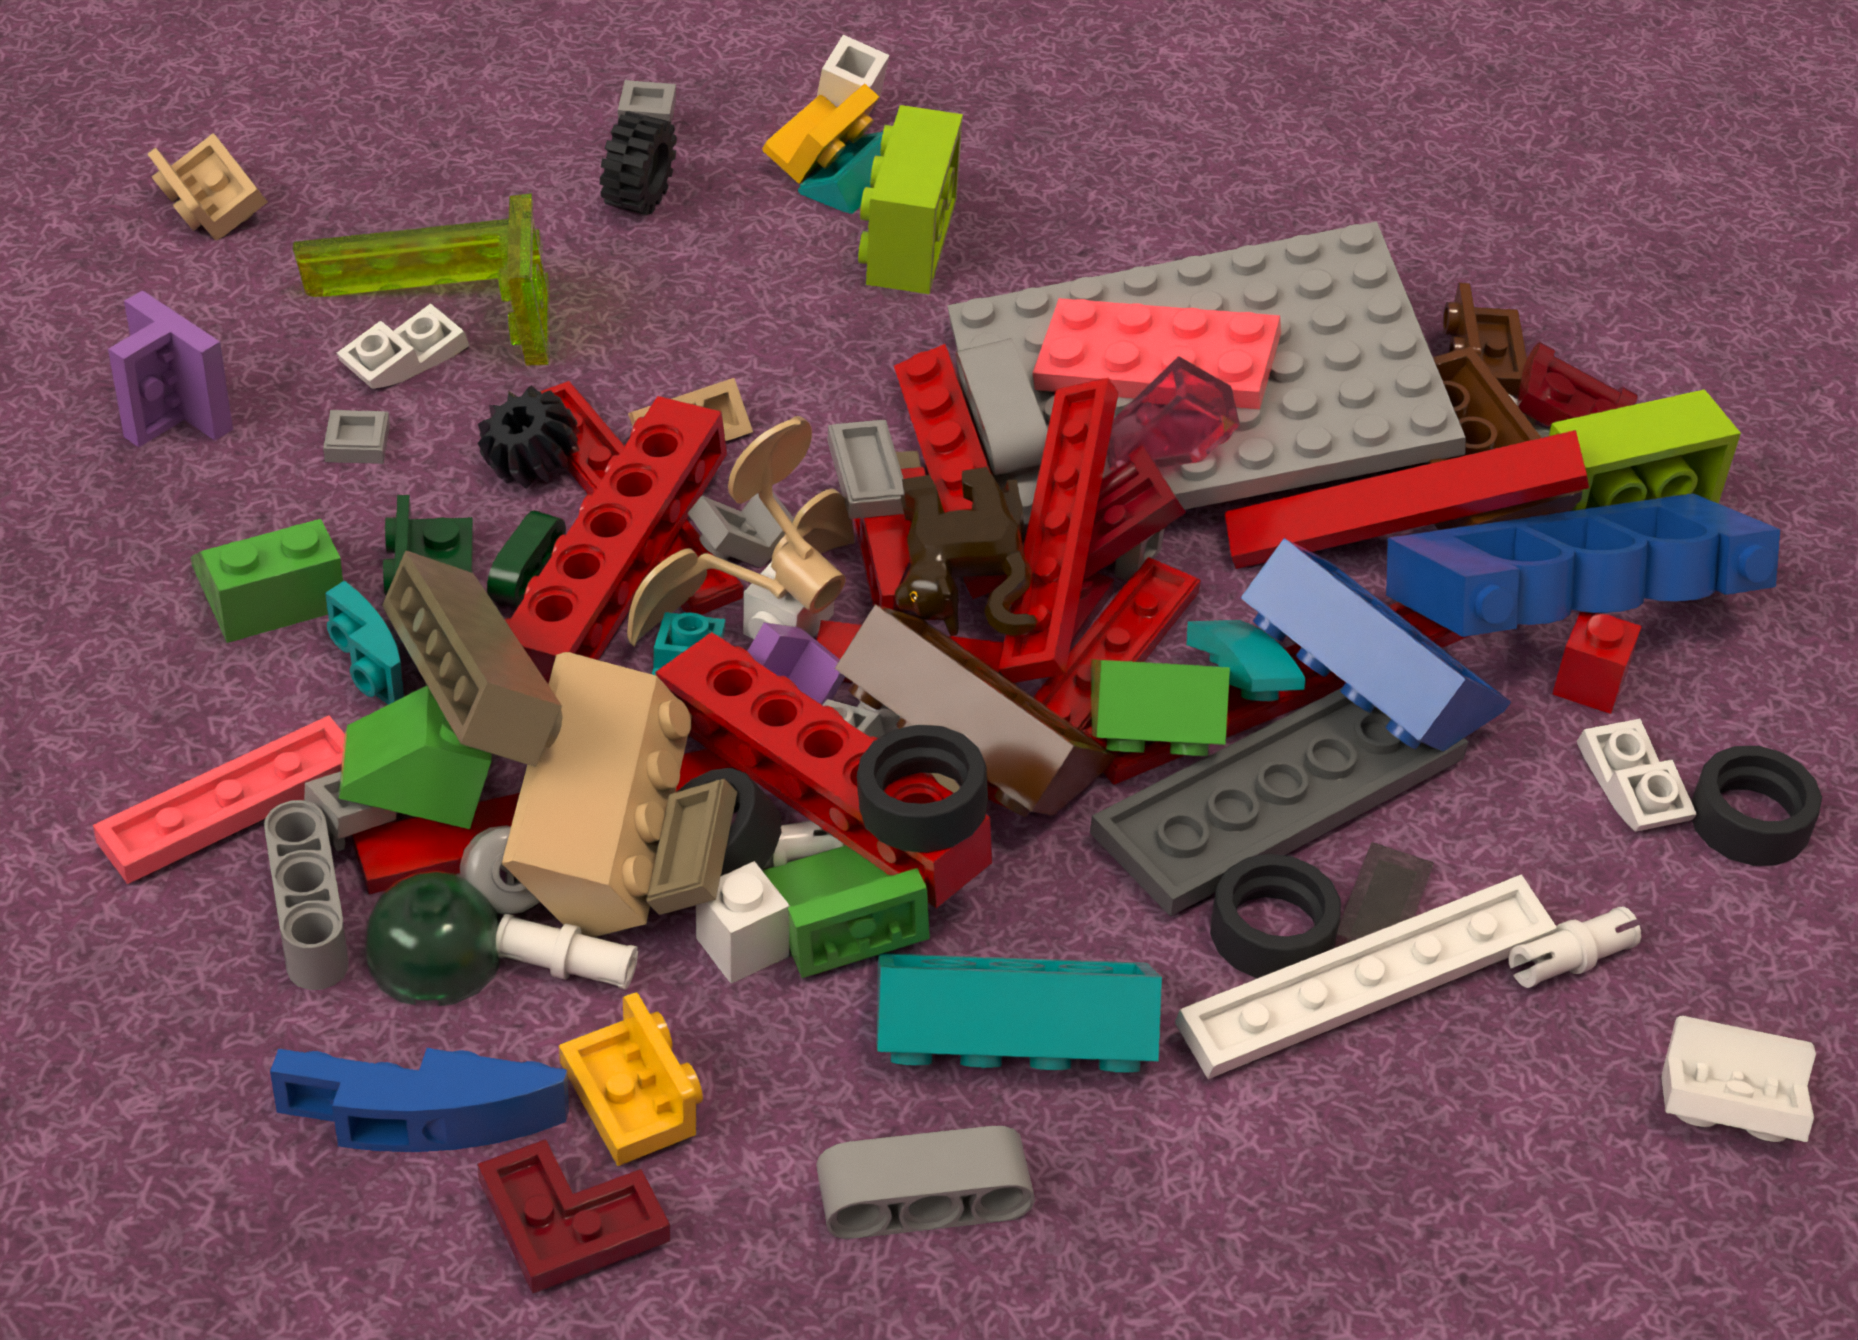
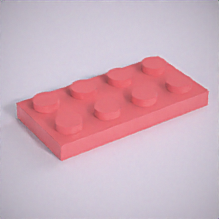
(1141, 341)

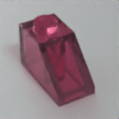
(1175, 418)

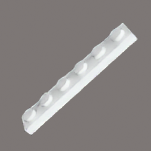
(1362, 976)

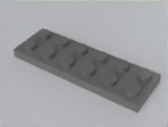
(1262, 797)

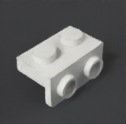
(1739, 1079)

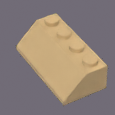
(599, 795)

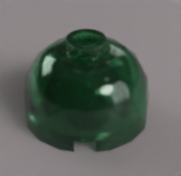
(432, 939)

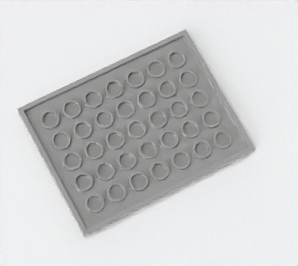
(1347, 378)

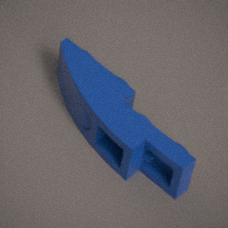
(444, 1105)

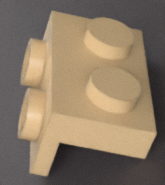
(210, 187)

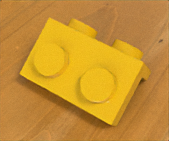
(819, 133)
(633, 1083)

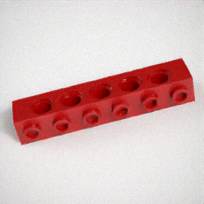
(620, 533)
(808, 758)

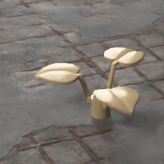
(797, 556)

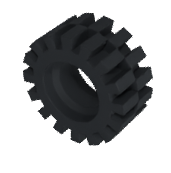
(638, 162)

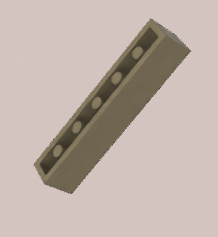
(472, 660)

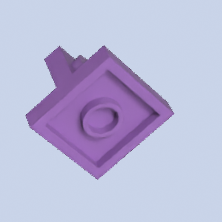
(167, 374)

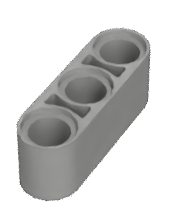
(1002, 405)
(306, 895)
(924, 1182)

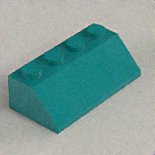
(1018, 1010)

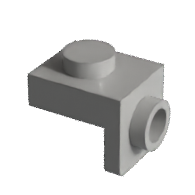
(738, 534)

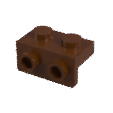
(1491, 333)

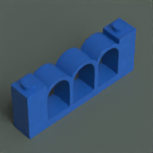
(1580, 561)

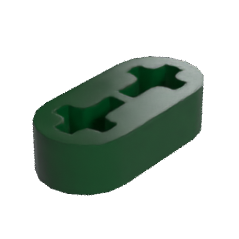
(523, 557)

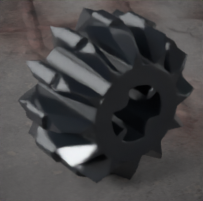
(528, 437)

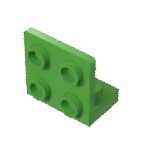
(848, 909)

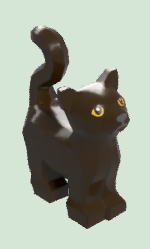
(965, 544)

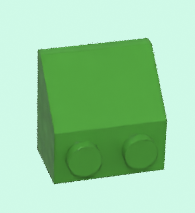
(269, 579)
(1159, 704)
(412, 763)

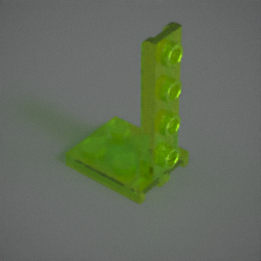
(443, 255)

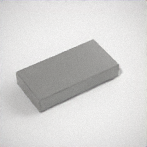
(866, 468)

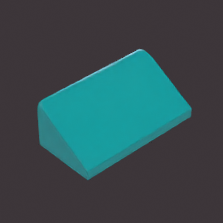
(845, 179)

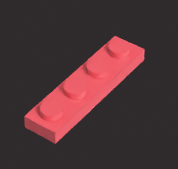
(219, 801)

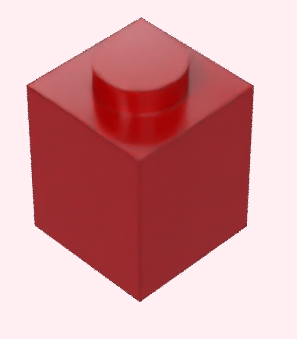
(1596, 660)

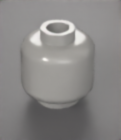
(481, 868)

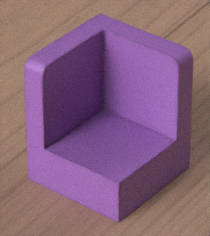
(799, 657)

